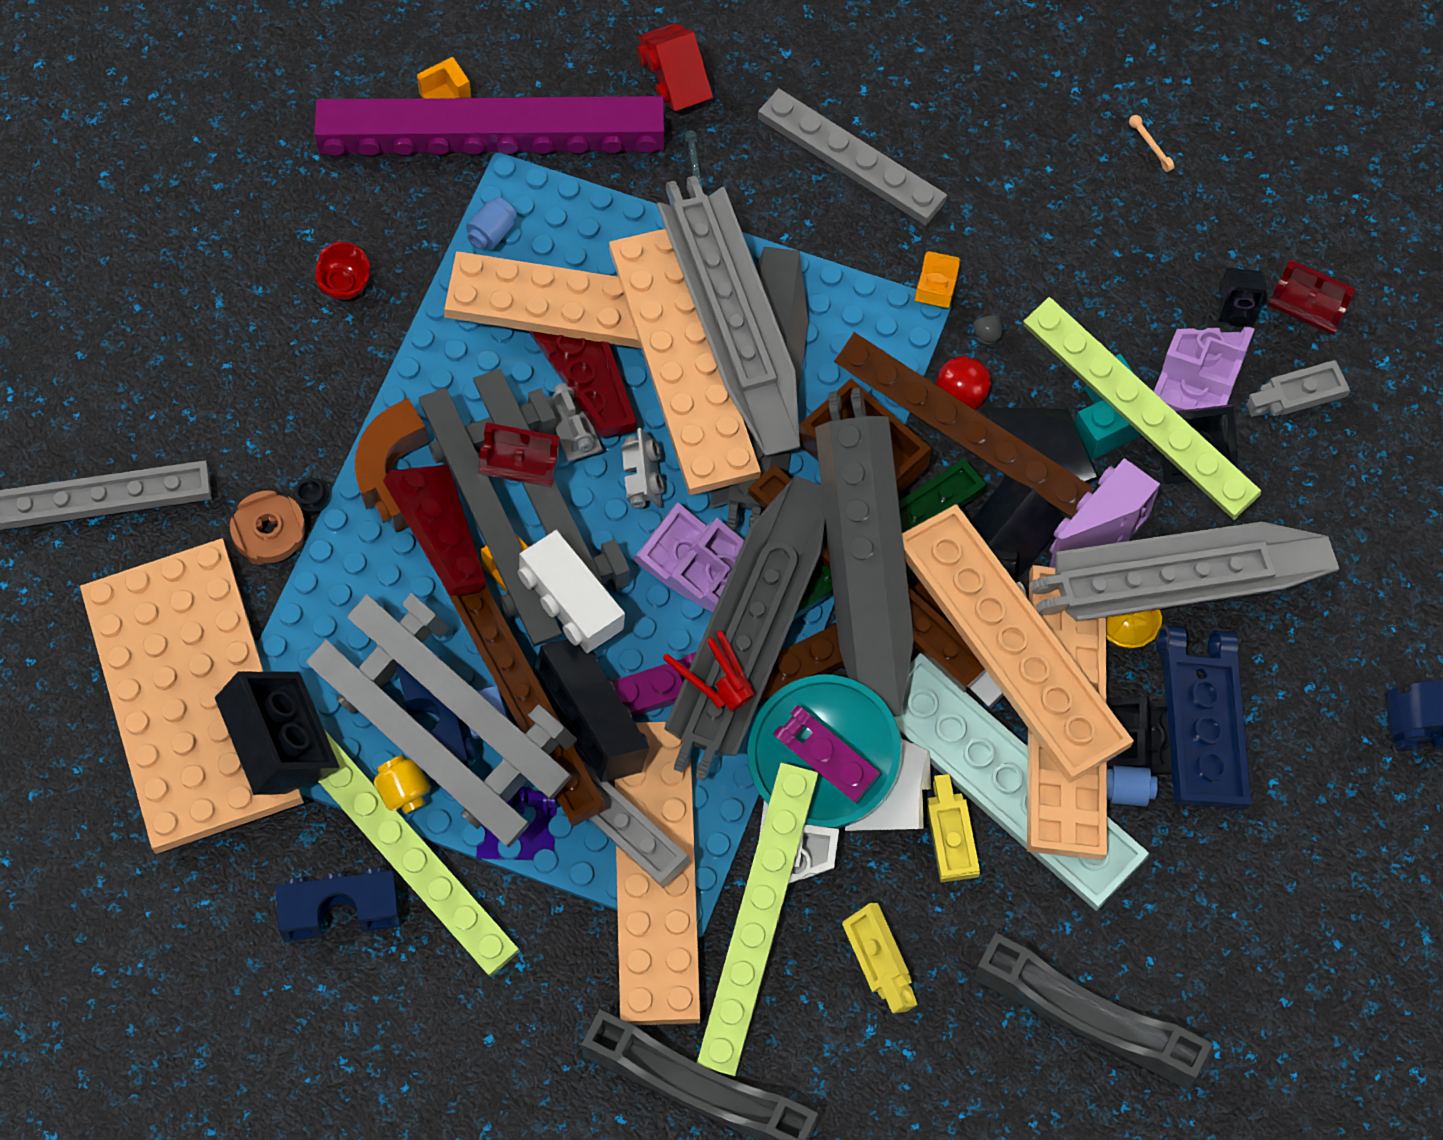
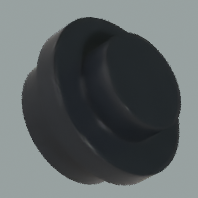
(311, 495)

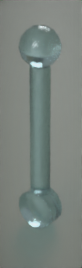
(691, 137)

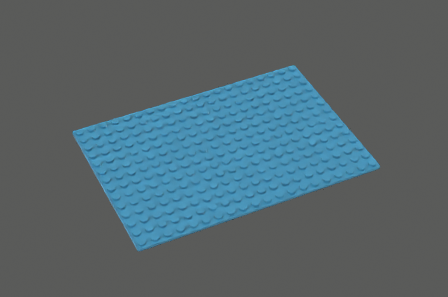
(356, 554)

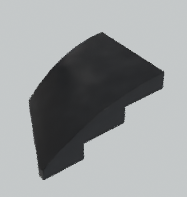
(1050, 433)
(1148, 727)

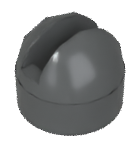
(988, 329)

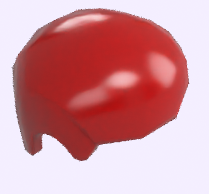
(342, 270)
(965, 380)

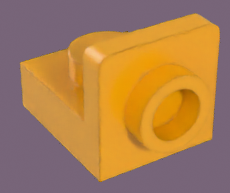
(937, 279)

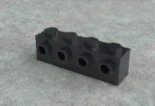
(592, 710)

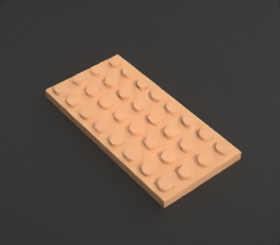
(166, 650)

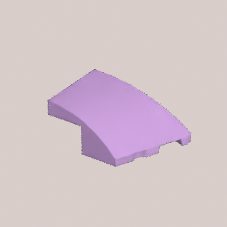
(1202, 367)
(691, 556)

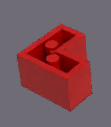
(678, 64)

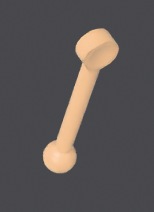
(1136, 122)

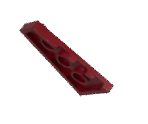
(594, 378)
(439, 524)

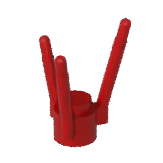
(733, 688)

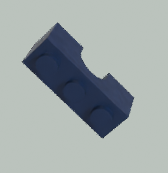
(447, 730)
(305, 902)

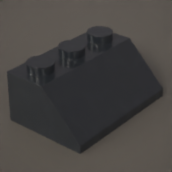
(275, 731)

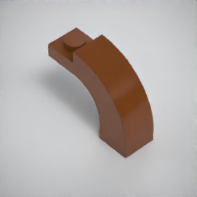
(380, 447)

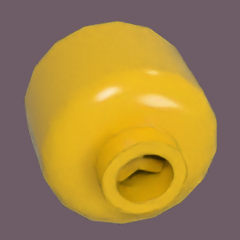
(402, 784)

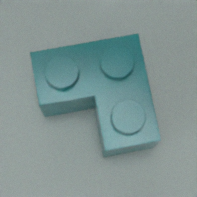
(1102, 426)

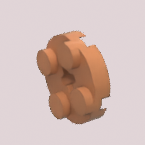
(273, 546)

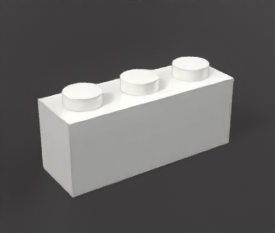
(570, 592)

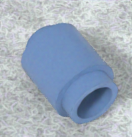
(491, 224)
(1130, 785)

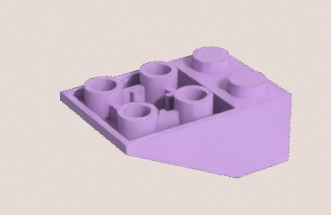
(1111, 512)

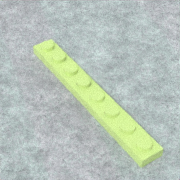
(1142, 408)
(418, 865)
(757, 920)

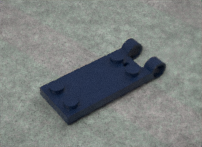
(1205, 721)

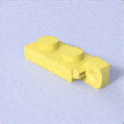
(951, 833)
(880, 957)

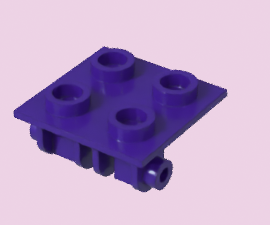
(534, 837)

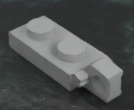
(1299, 390)

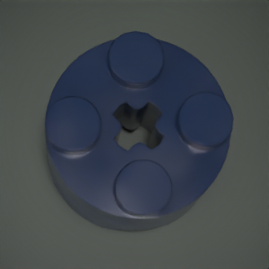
(1416, 715)

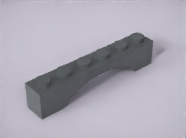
(1141, 1039)
(653, 1065)

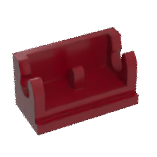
(1312, 297)
(519, 455)

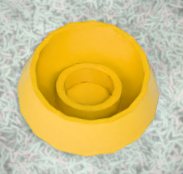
(1133, 629)

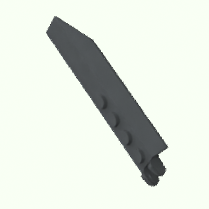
(784, 287)
(866, 549)
(755, 618)

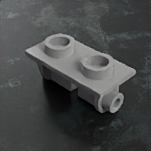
(572, 425)
(642, 455)

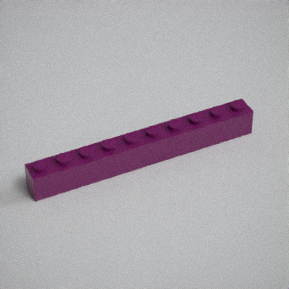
(489, 125)

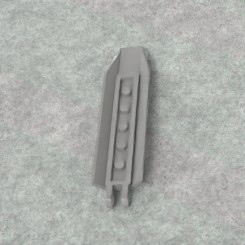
(734, 313)
(1183, 569)

